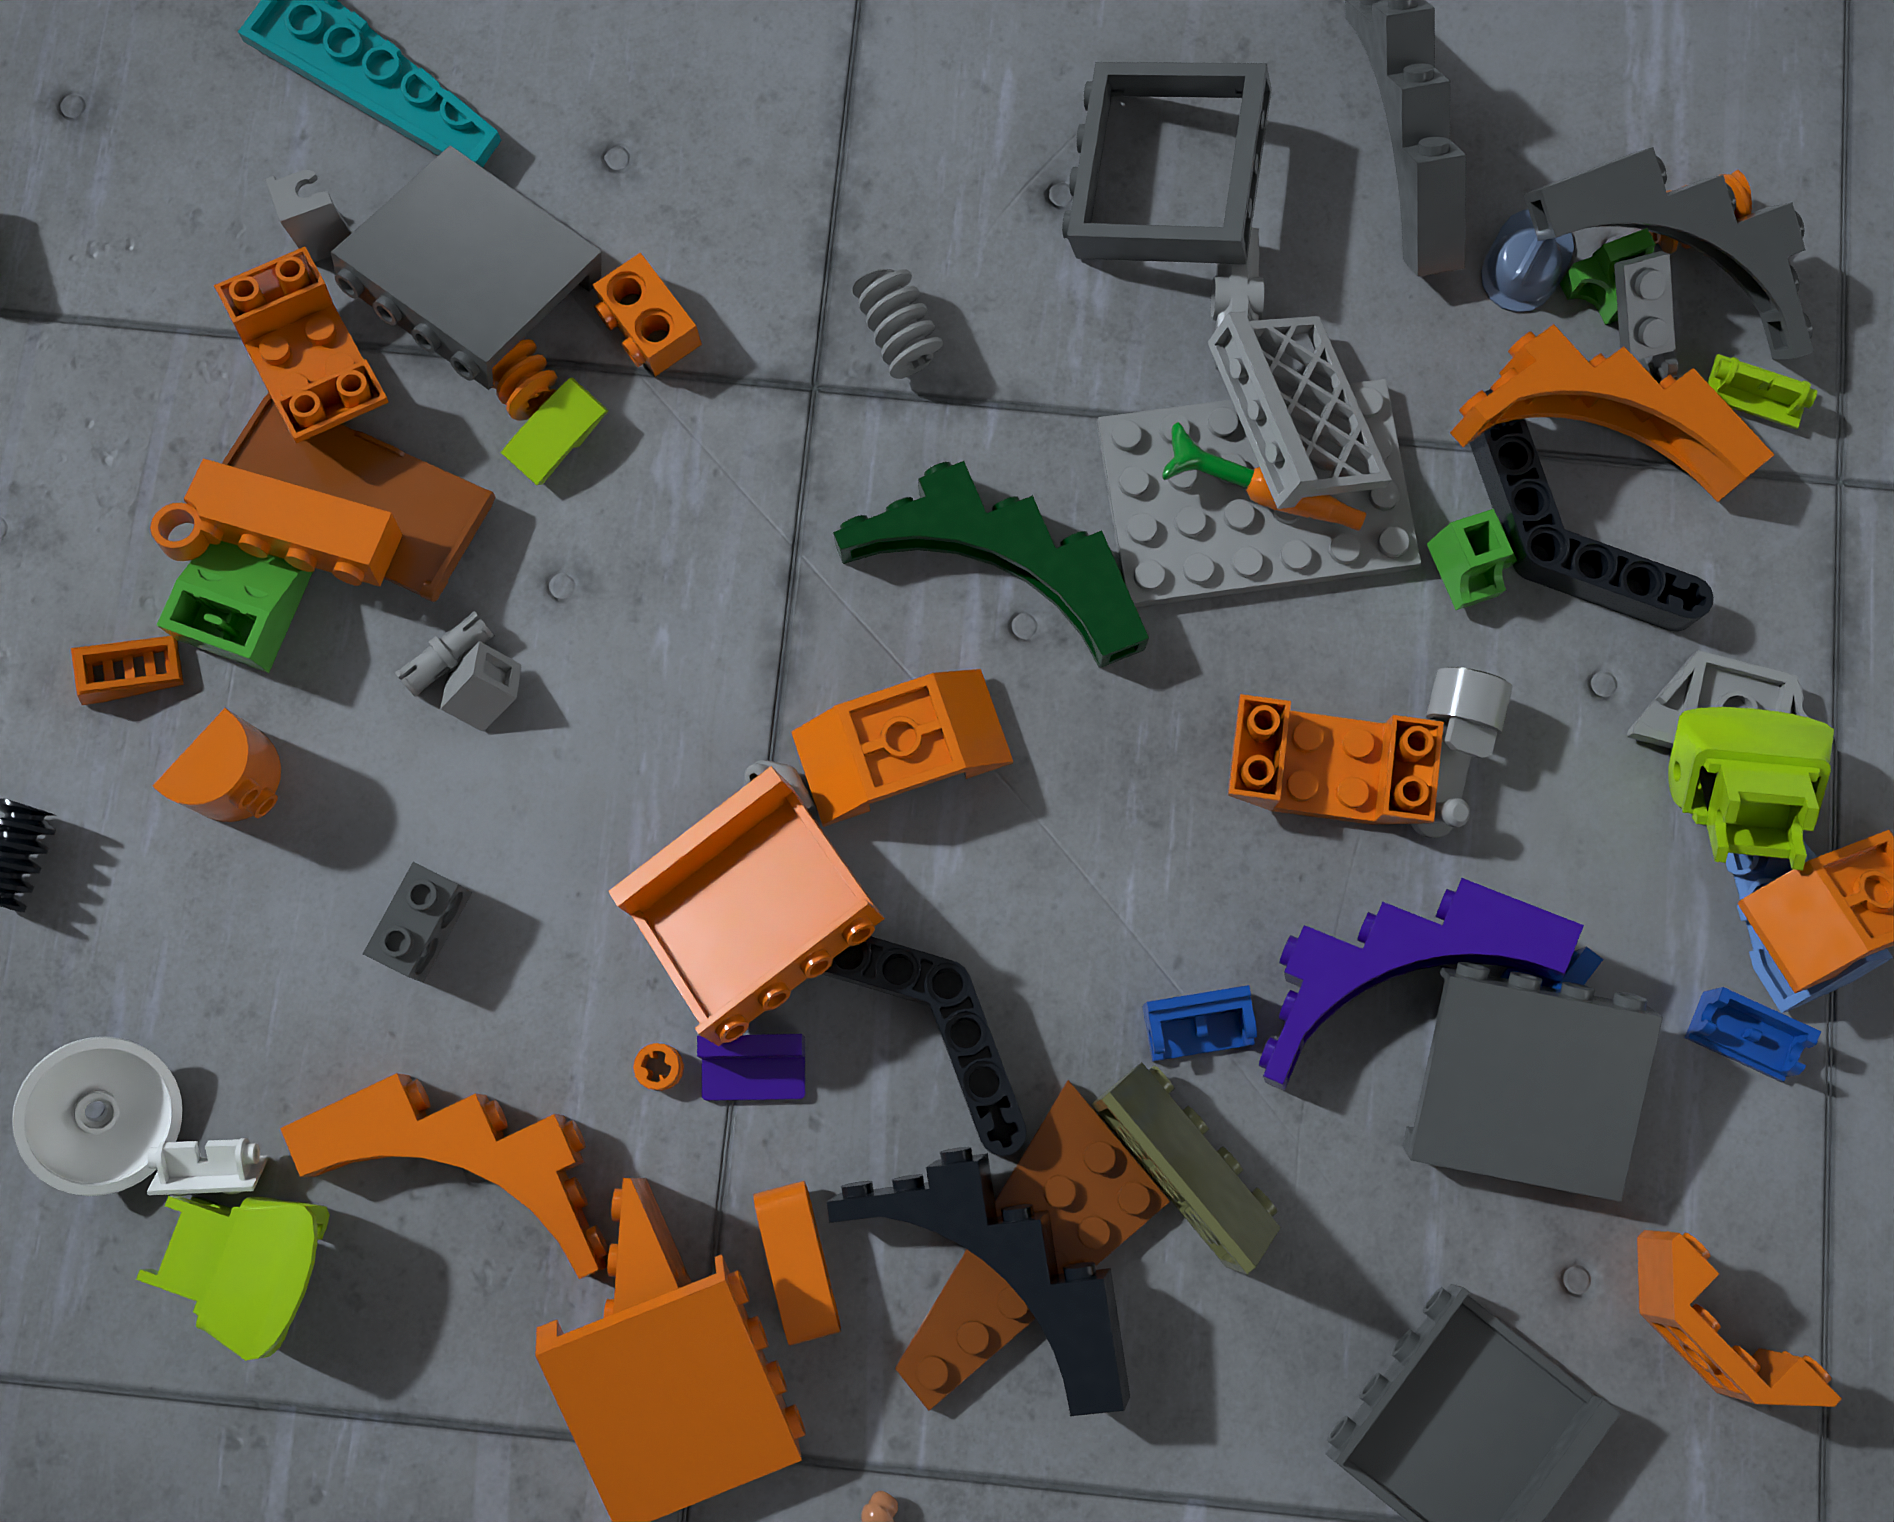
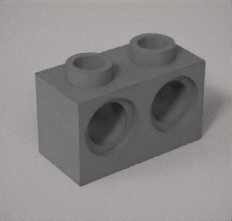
(417, 922)

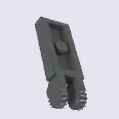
(1647, 311)

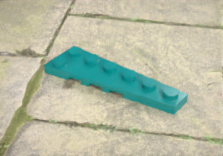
(370, 73)

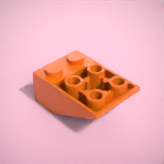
(646, 1255)

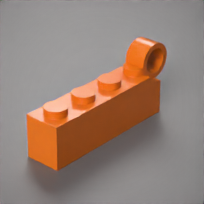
(280, 521)

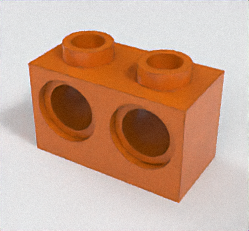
(653, 311)

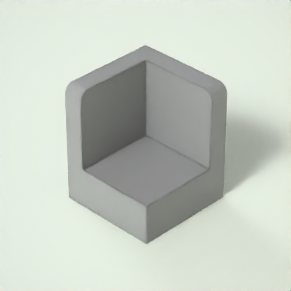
(481, 686)

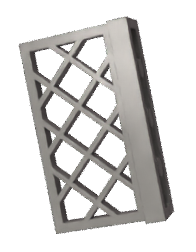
(1267, 411)

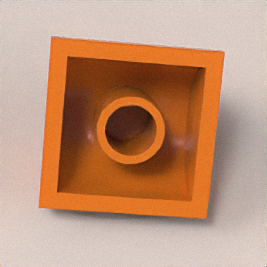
(225, 772)

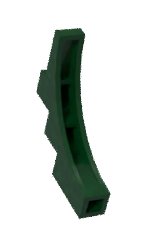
(951, 519)

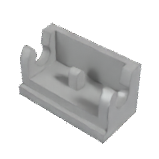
(310, 220)

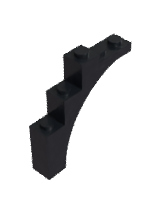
(1071, 1307)

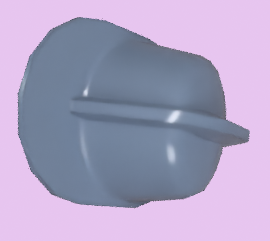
(1520, 269)

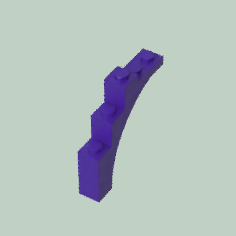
(1476, 929)

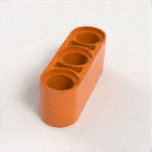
(797, 1263)

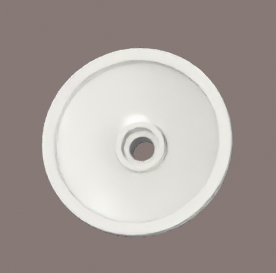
(105, 1151)

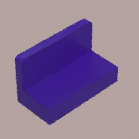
(753, 1068)

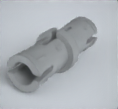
(443, 654)

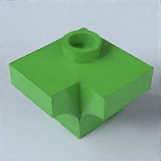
(1595, 276)
(1472, 558)

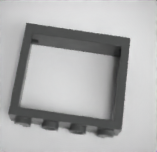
(1167, 242)

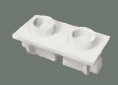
(228, 1168)

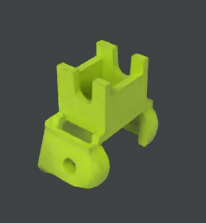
(1766, 780)
(242, 1267)

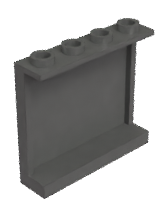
(463, 264)
(1534, 1082)
(1469, 1422)

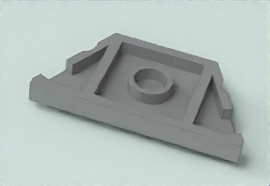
(1716, 682)

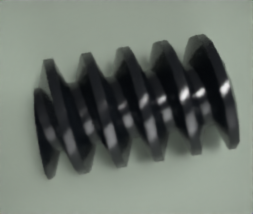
(17, 843)

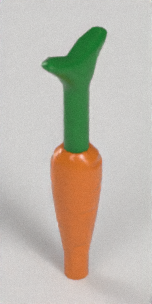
(1190, 457)

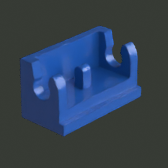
(1200, 1023)
(1751, 1033)

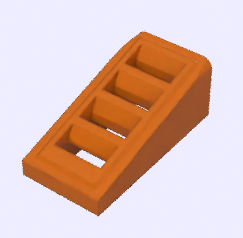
(105, 654)

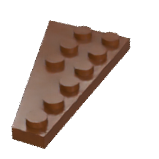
(1094, 1204)

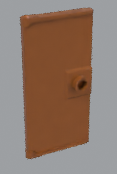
(431, 506)

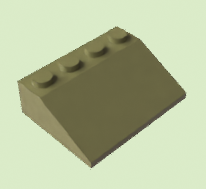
(1188, 1168)

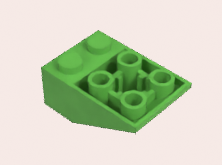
(235, 604)

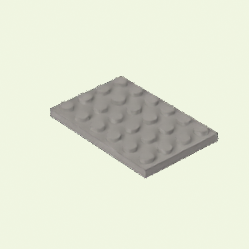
(1207, 535)

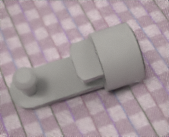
(1473, 714)

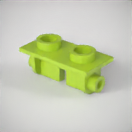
(1761, 391)

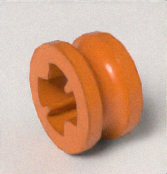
(645, 1074)

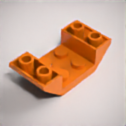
(300, 345)
(900, 742)
(1335, 764)
(1828, 912)
(1670, 1277)

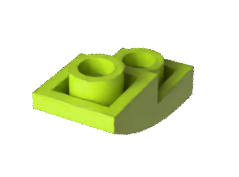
(554, 430)

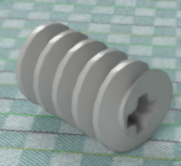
(896, 321)

